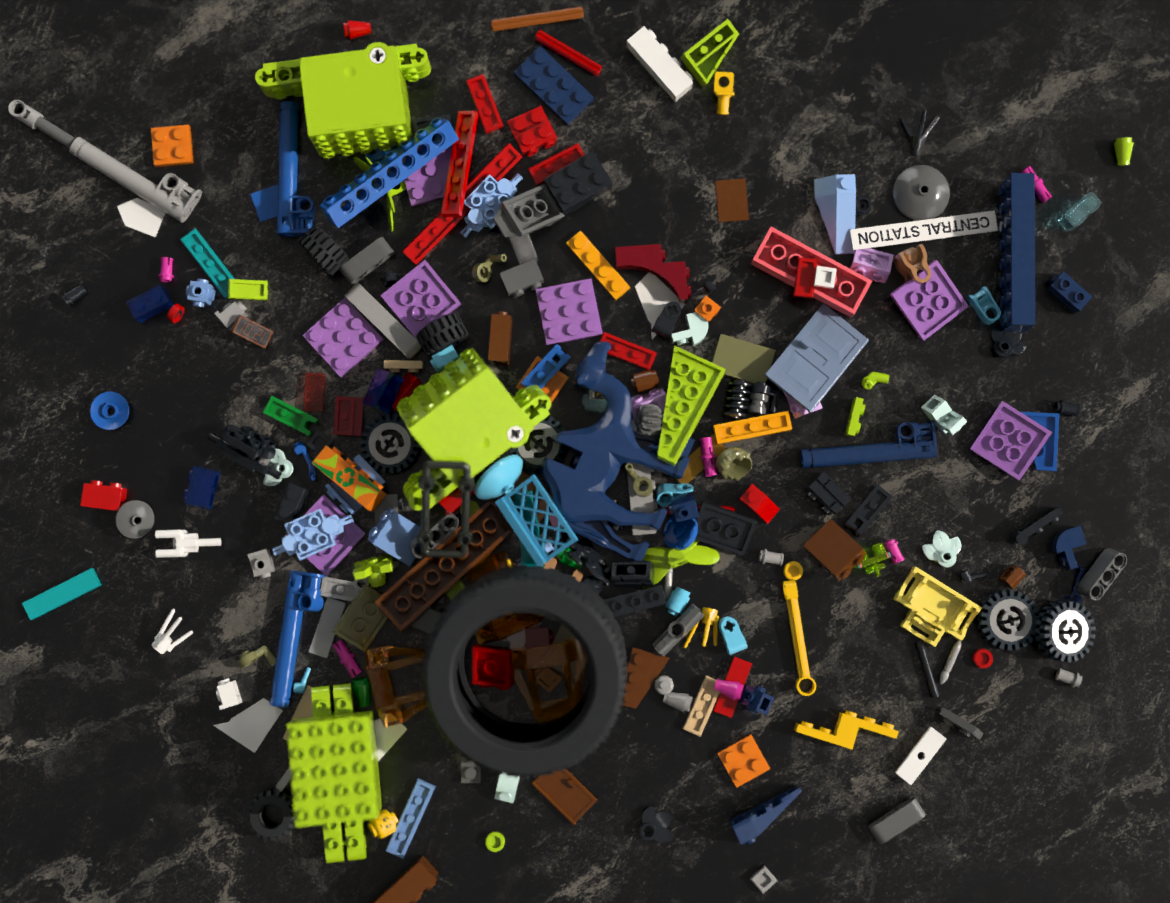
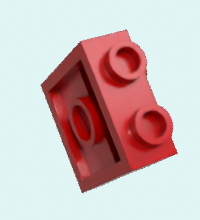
(532, 131)
(492, 667)

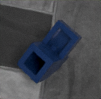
(1064, 543)

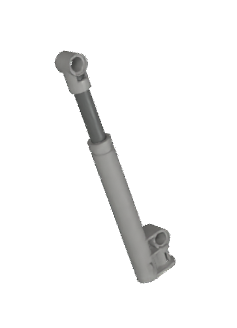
(170, 200)

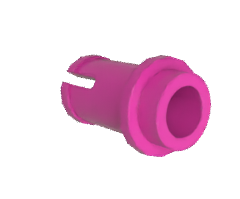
(166, 270)
(891, 546)

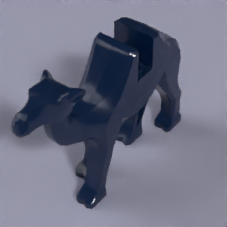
(601, 452)

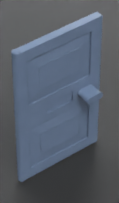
(816, 358)

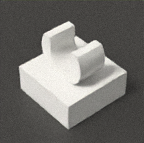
(825, 277)

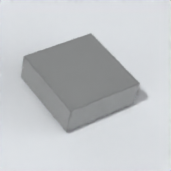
(763, 879)

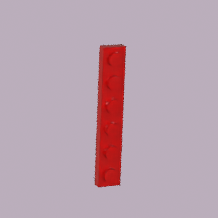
(459, 164)

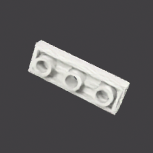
(928, 745)

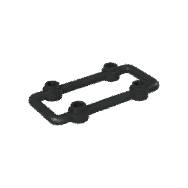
(465, 484)

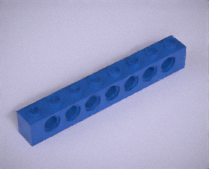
(399, 171)

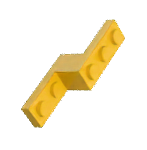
(846, 729)

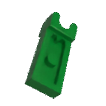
(289, 415)

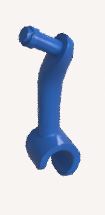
(301, 448)

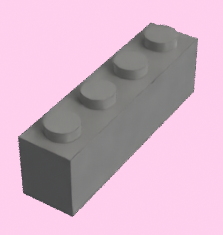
(641, 504)

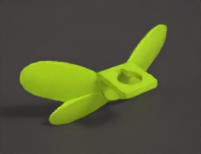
(389, 201)
(666, 558)

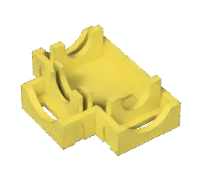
(934, 608)

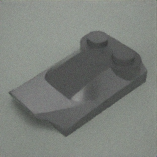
(527, 212)

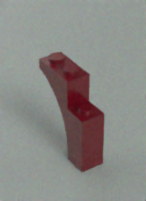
(649, 259)

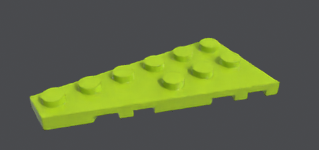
(688, 394)

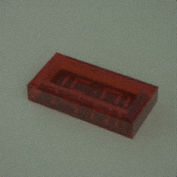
(314, 392)

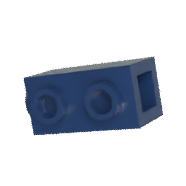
(1068, 292)

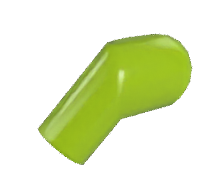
(874, 377)

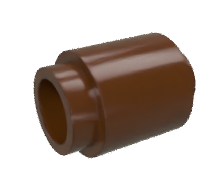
(644, 380)

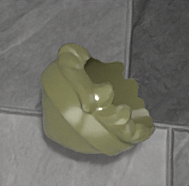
(733, 463)

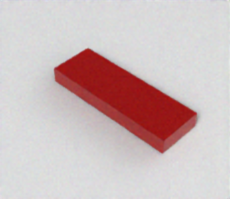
(484, 103)
(555, 163)
(629, 351)
(737, 672)

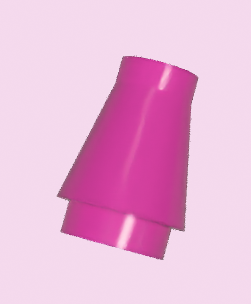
(729, 688)

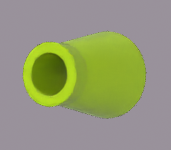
(1123, 150)

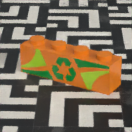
(349, 478)

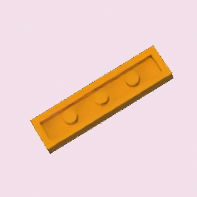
(598, 265)
(752, 427)

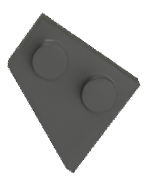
(965, 727)

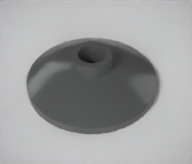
(126, 515)

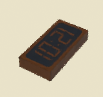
(251, 331)

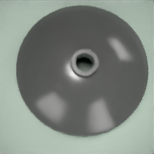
(912, 201)

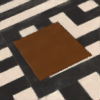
(732, 200)

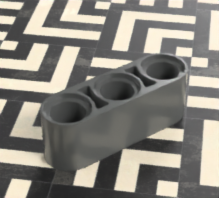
(366, 261)
(443, 532)
(1102, 574)
(896, 820)

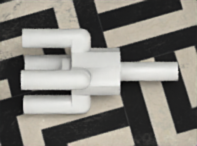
(183, 543)

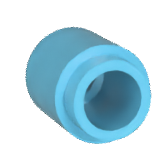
(677, 601)

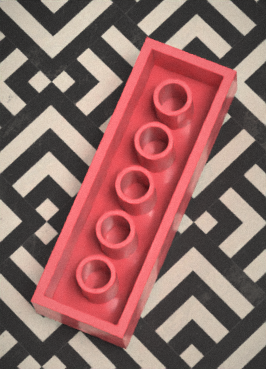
(779, 258)

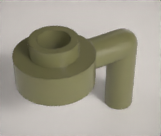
(482, 271)
(639, 481)
(249, 657)

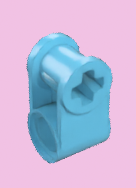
(984, 304)
(672, 490)
(733, 638)

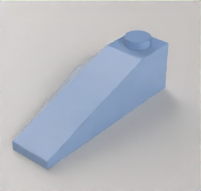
(837, 206)

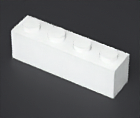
(659, 63)

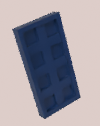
(554, 85)

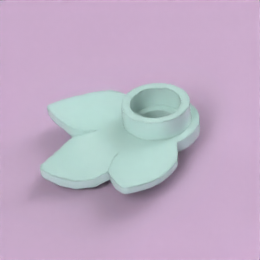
(279, 461)
(941, 546)

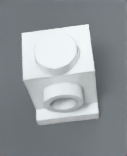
(228, 693)

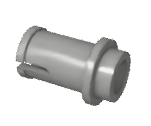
(771, 557)
(1069, 677)

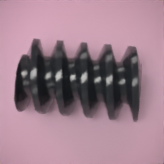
(736, 399)

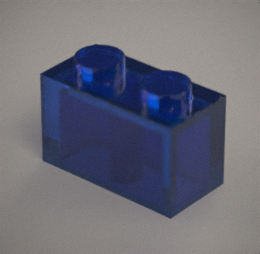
(149, 303)
(383, 390)
(201, 487)

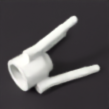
(163, 641)

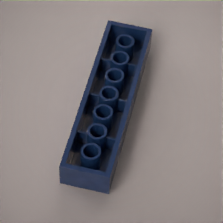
(1017, 252)

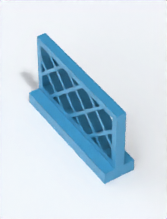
(522, 528)

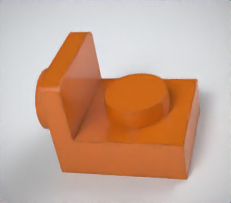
(707, 308)

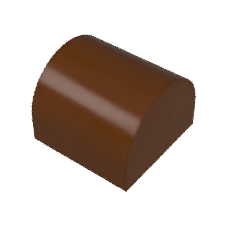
(1012, 576)

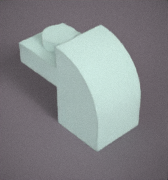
(696, 330)
(942, 415)
(506, 788)

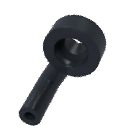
(761, 387)

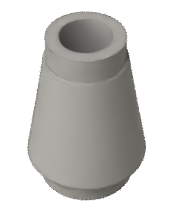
(679, 701)

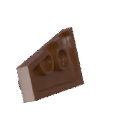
(641, 673)

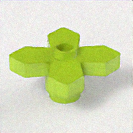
(374, 569)

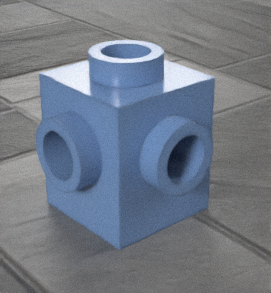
(205, 297)

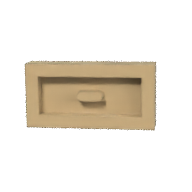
(411, 365)

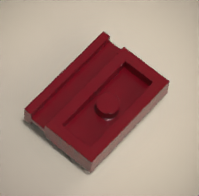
(348, 416)

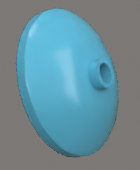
(499, 478)

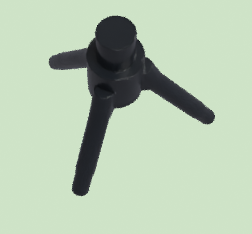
(917, 141)

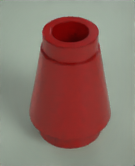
(355, 29)

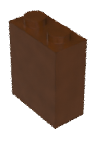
(500, 339)
(835, 550)

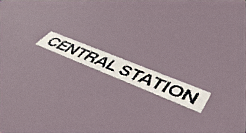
(923, 230)

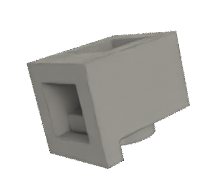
(231, 312)
(265, 557)

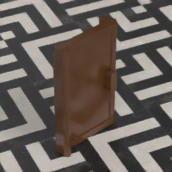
(565, 795)

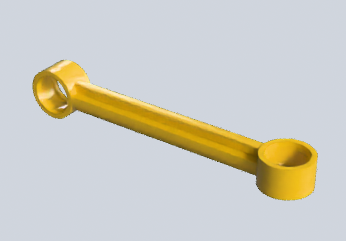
(791, 597)

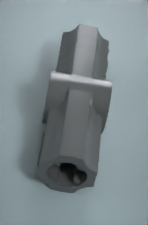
(687, 621)

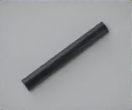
(927, 669)

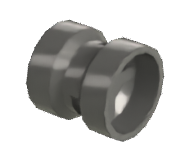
(757, 405)

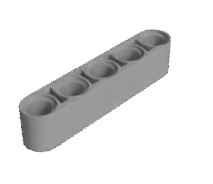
(383, 321)

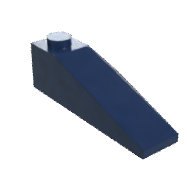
(756, 820)

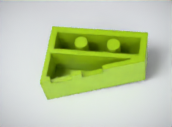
(709, 52)

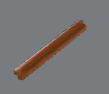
(537, 18)

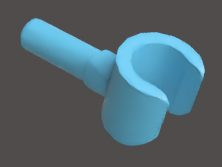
(301, 687)

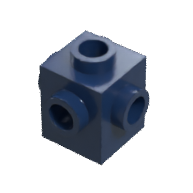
(756, 700)

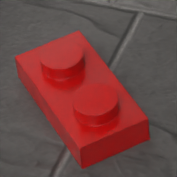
(408, 386)

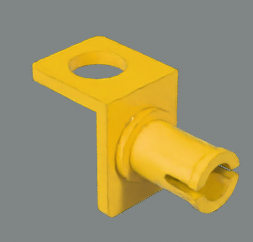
(723, 93)

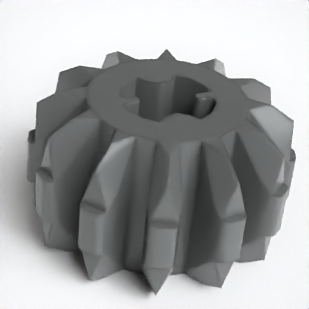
(649, 420)

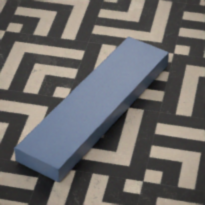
(410, 818)

